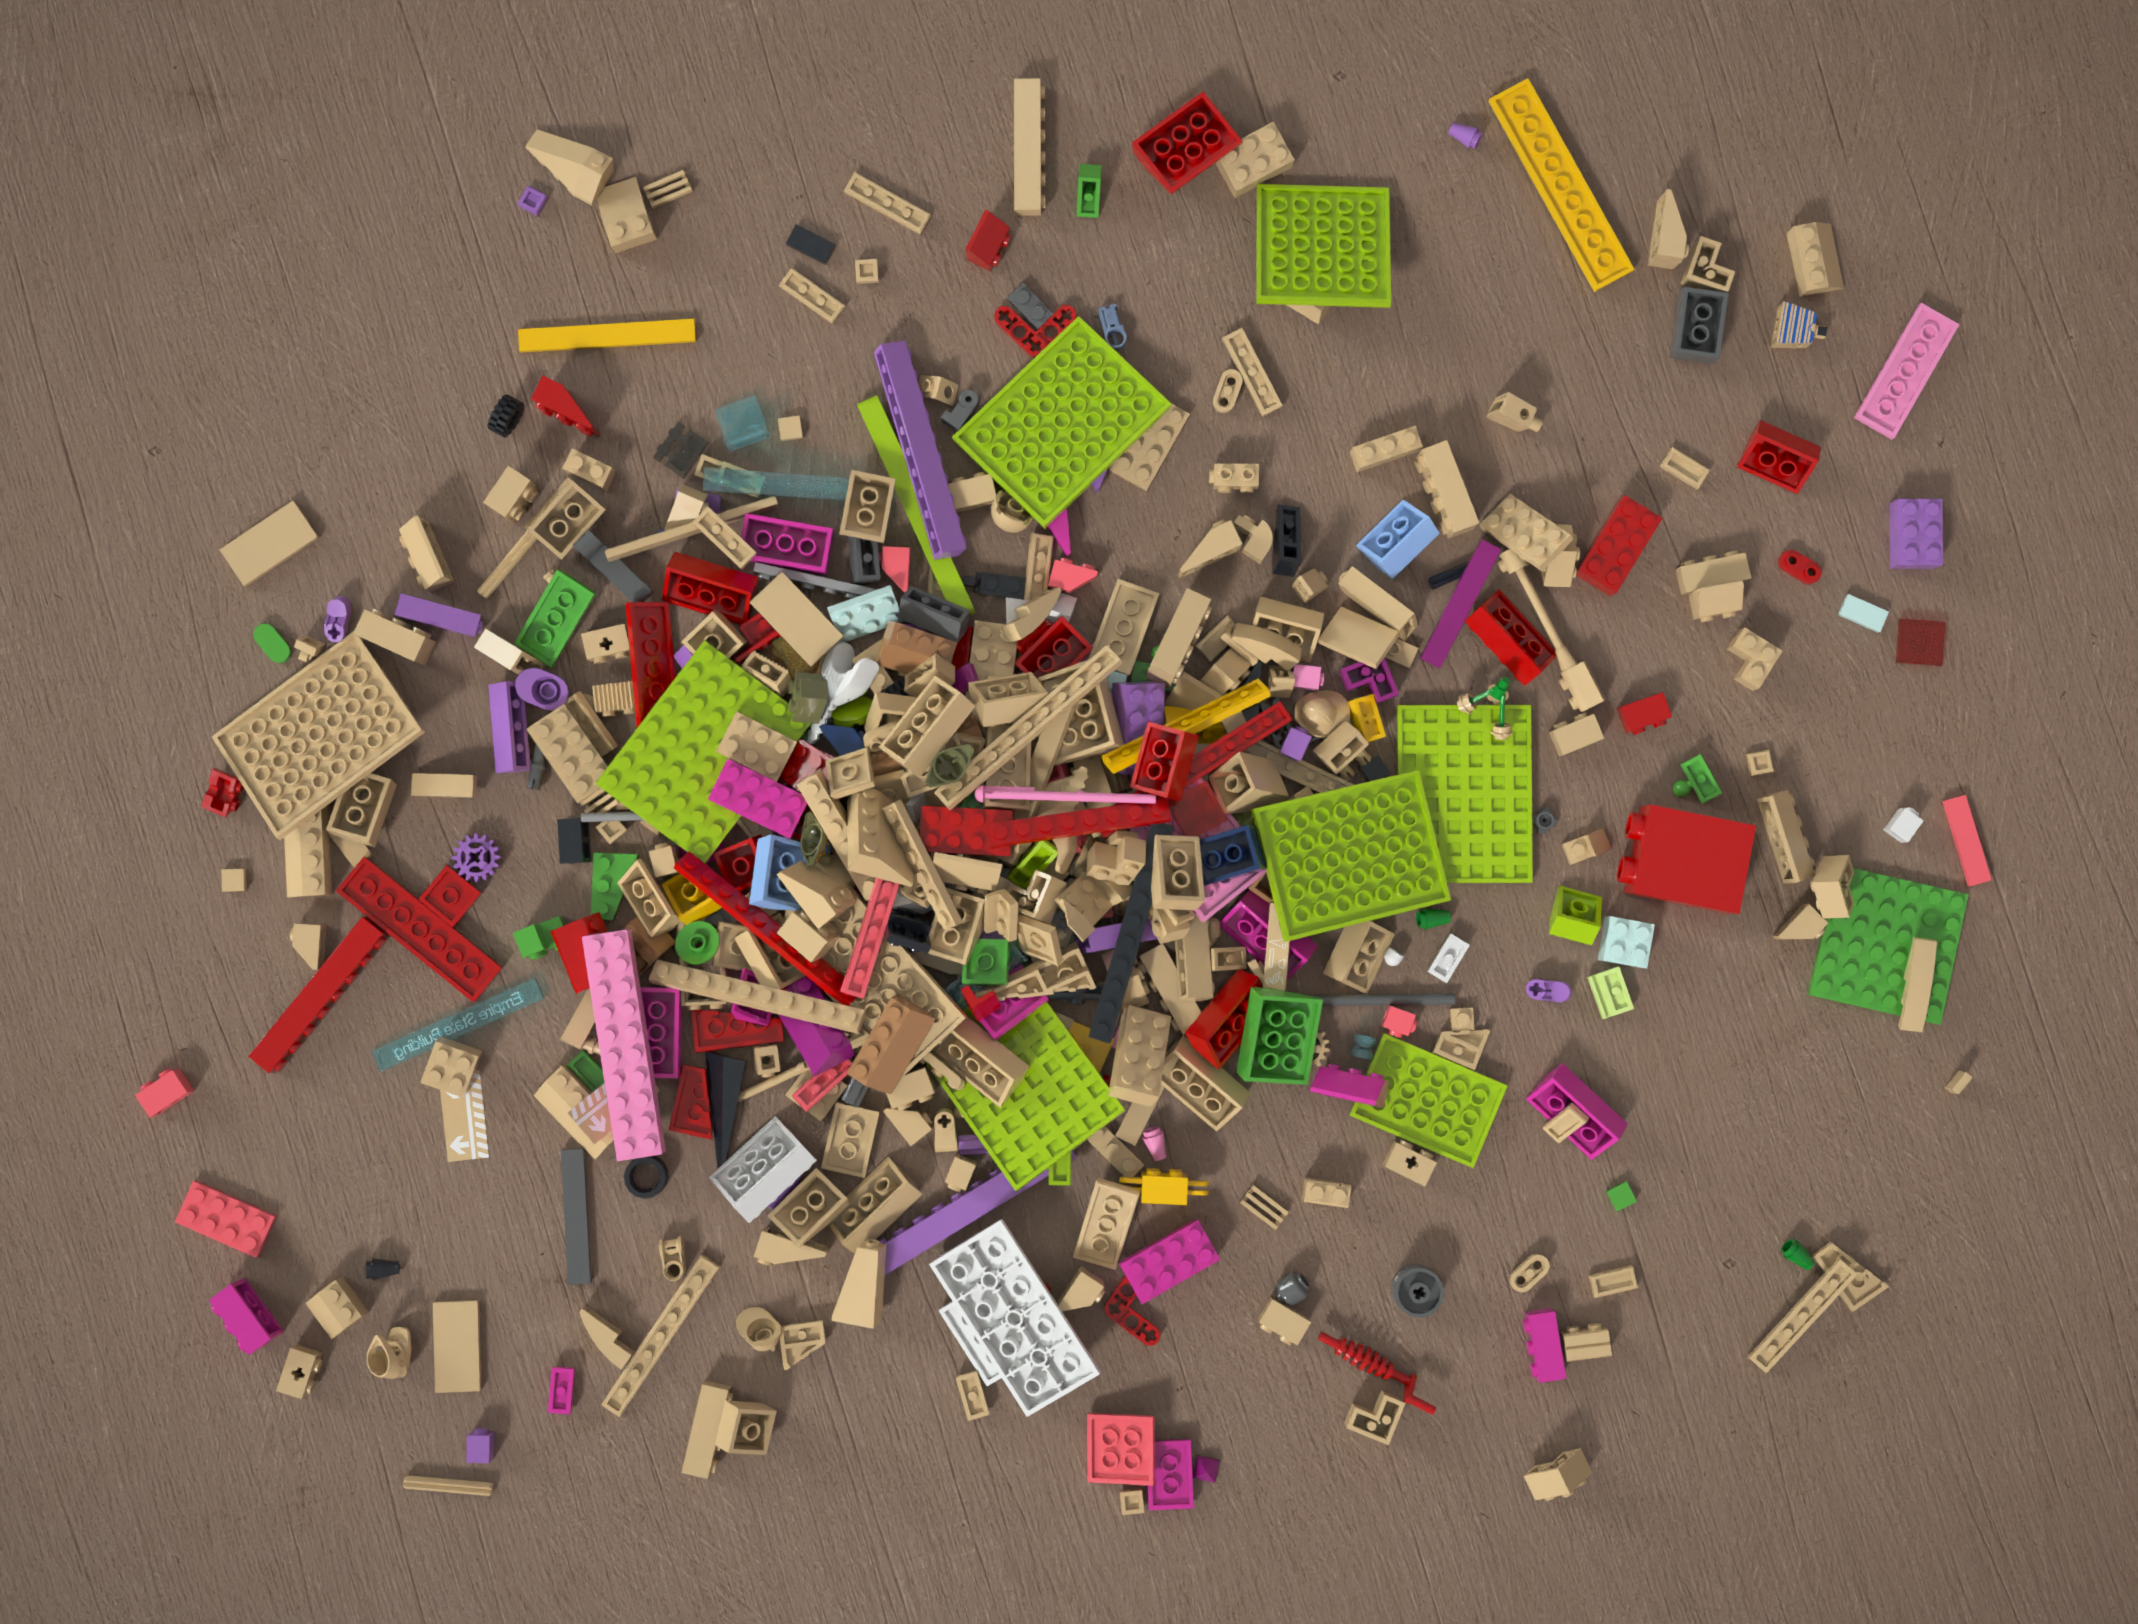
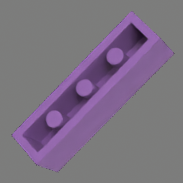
(509, 728)

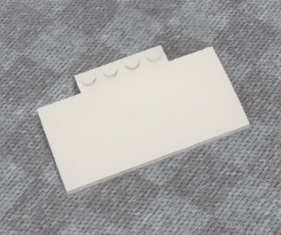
(1010, 1320)

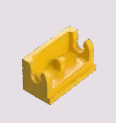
(1366, 718)

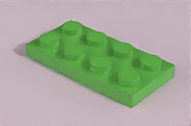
(555, 618)

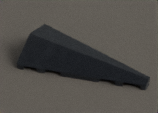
(725, 1087)

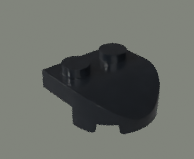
(908, 930)

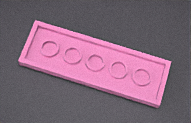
(1906, 371)

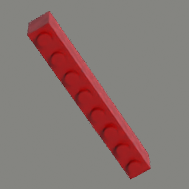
(318, 995)

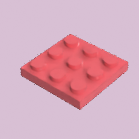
(1121, 1448)

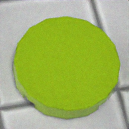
(852, 712)

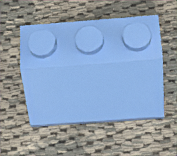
(1398, 538)
(773, 856)

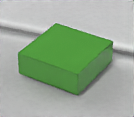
(1621, 1196)

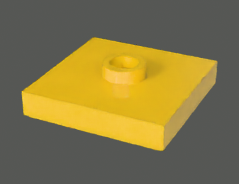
(1094, 1049)

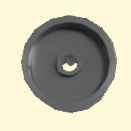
(1416, 1277)

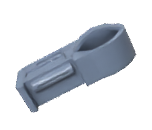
(1111, 325)

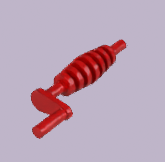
(1372, 1362)

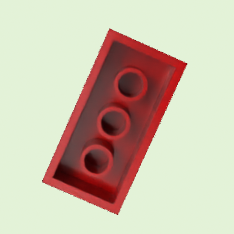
(1618, 545)
(961, 830)

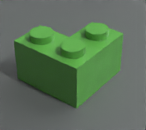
(537, 939)

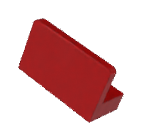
(980, 1007)

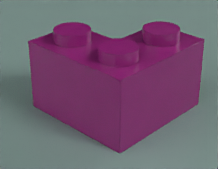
(1378, 680)

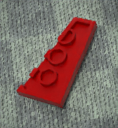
(722, 1031)

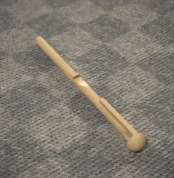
(855, 1041)

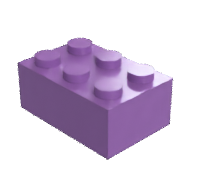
(1916, 534)

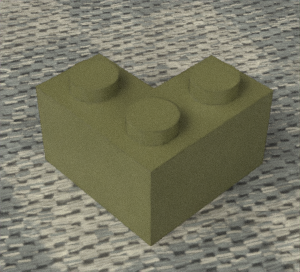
(808, 697)

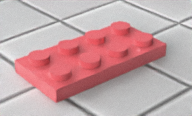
(226, 1218)

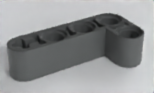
(616, 571)

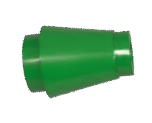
(1432, 918)
(1797, 1254)

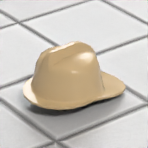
(758, 1328)

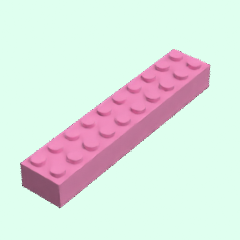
(624, 1044)

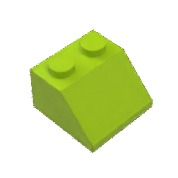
(1576, 915)

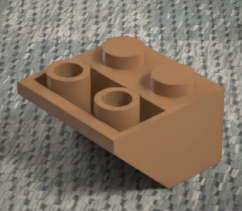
(646, 948)

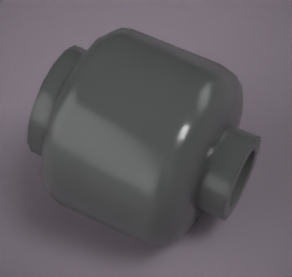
(1293, 1288)

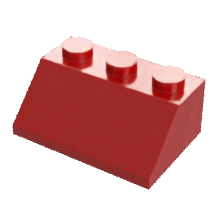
(1779, 457)
(1054, 650)
(1164, 761)
(570, 947)

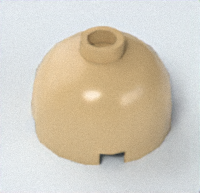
(1009, 514)

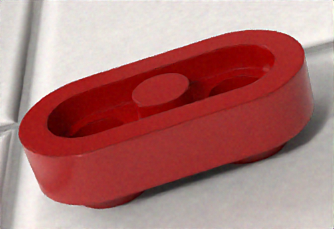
(1800, 567)
(1025, 643)

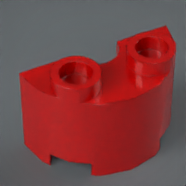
(222, 793)

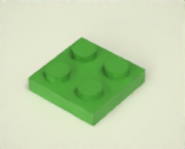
(988, 963)

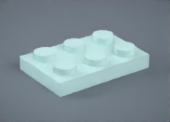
(865, 613)

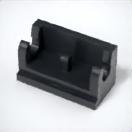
(574, 841)

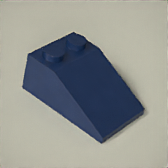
(1231, 855)

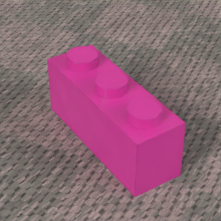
(1544, 1345)

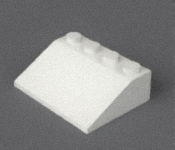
(762, 1169)

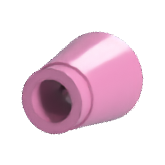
(1155, 1143)

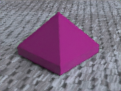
(1206, 1469)

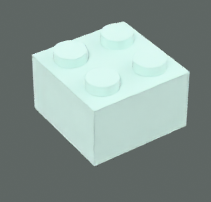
(1626, 942)

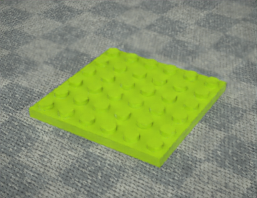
(1323, 245)

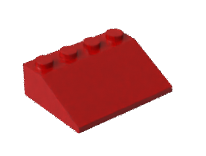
(1185, 143)

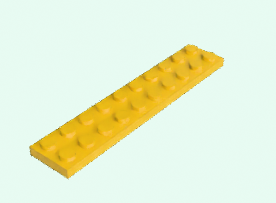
(1561, 185)

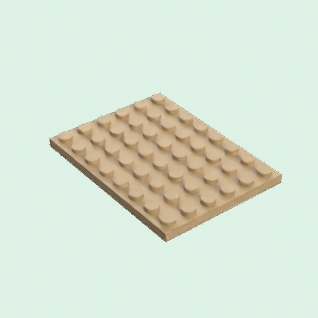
(317, 735)

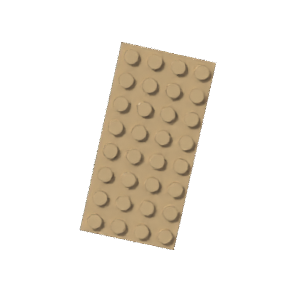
(893, 973)

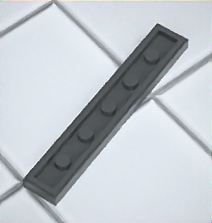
(576, 1216)

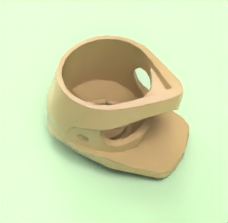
(395, 1355)

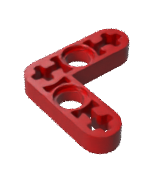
(1038, 336)
(1125, 1311)

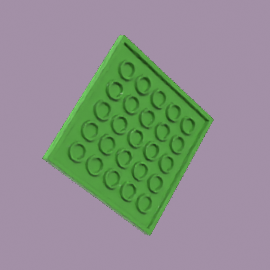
(1866, 955)

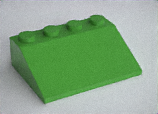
(1279, 1036)

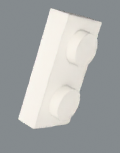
(1448, 958)

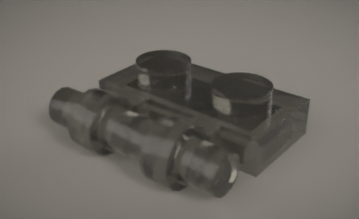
(685, 454)

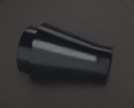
(381, 1268)

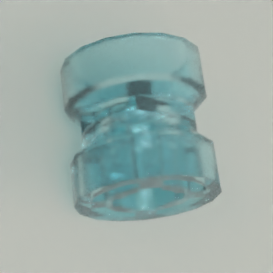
(1364, 1041)

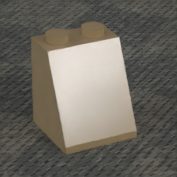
(1247, 783)

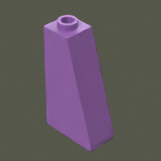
(438, 615)
(1106, 937)

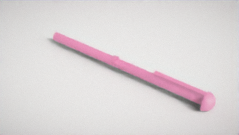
(1029, 793)

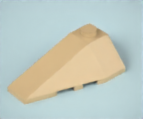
(574, 164)

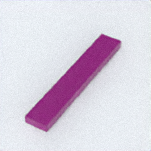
(1460, 603)

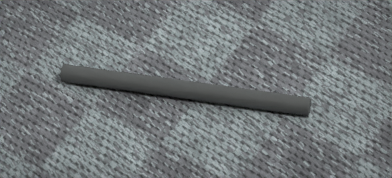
(1386, 999)

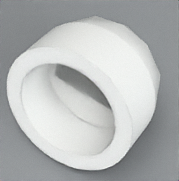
(1393, 957)

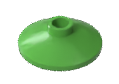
(693, 934)

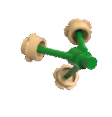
(1498, 695)

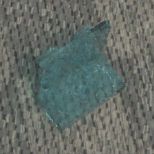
(742, 423)

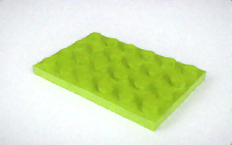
(1432, 1101)

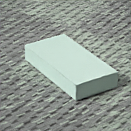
(1863, 613)

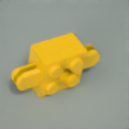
(1164, 1187)

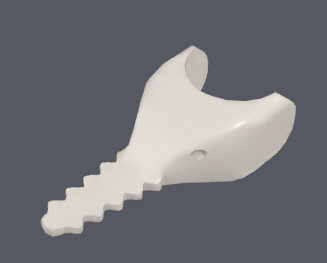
(842, 681)

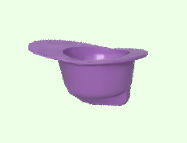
(541, 688)

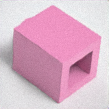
(1307, 677)

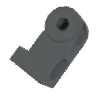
(962, 412)

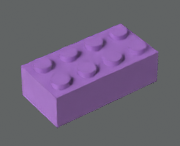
(1136, 706)

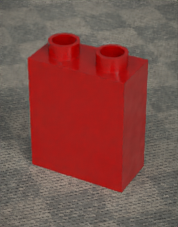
(1687, 858)

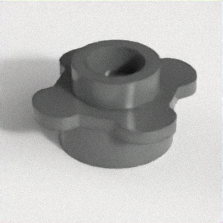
(1544, 814)

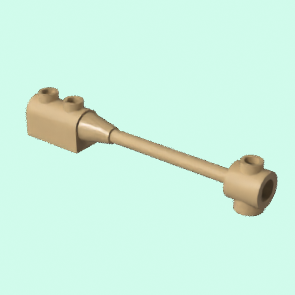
(1575, 676)

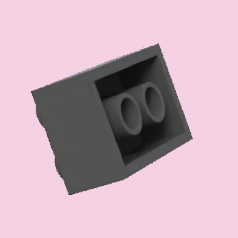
(1698, 325)

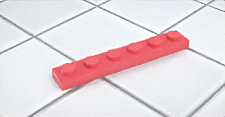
(869, 938)

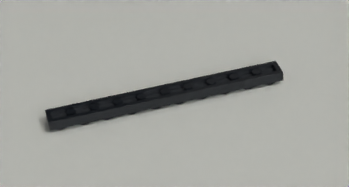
(1127, 944)

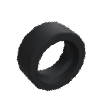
(634, 1189)

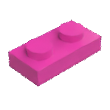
(561, 1390)

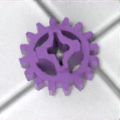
(484, 863)

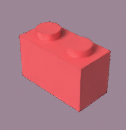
(164, 1092)

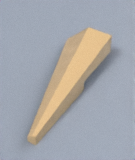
(1046, 978)

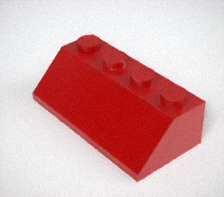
(709, 587)
(1511, 637)
(1221, 1024)

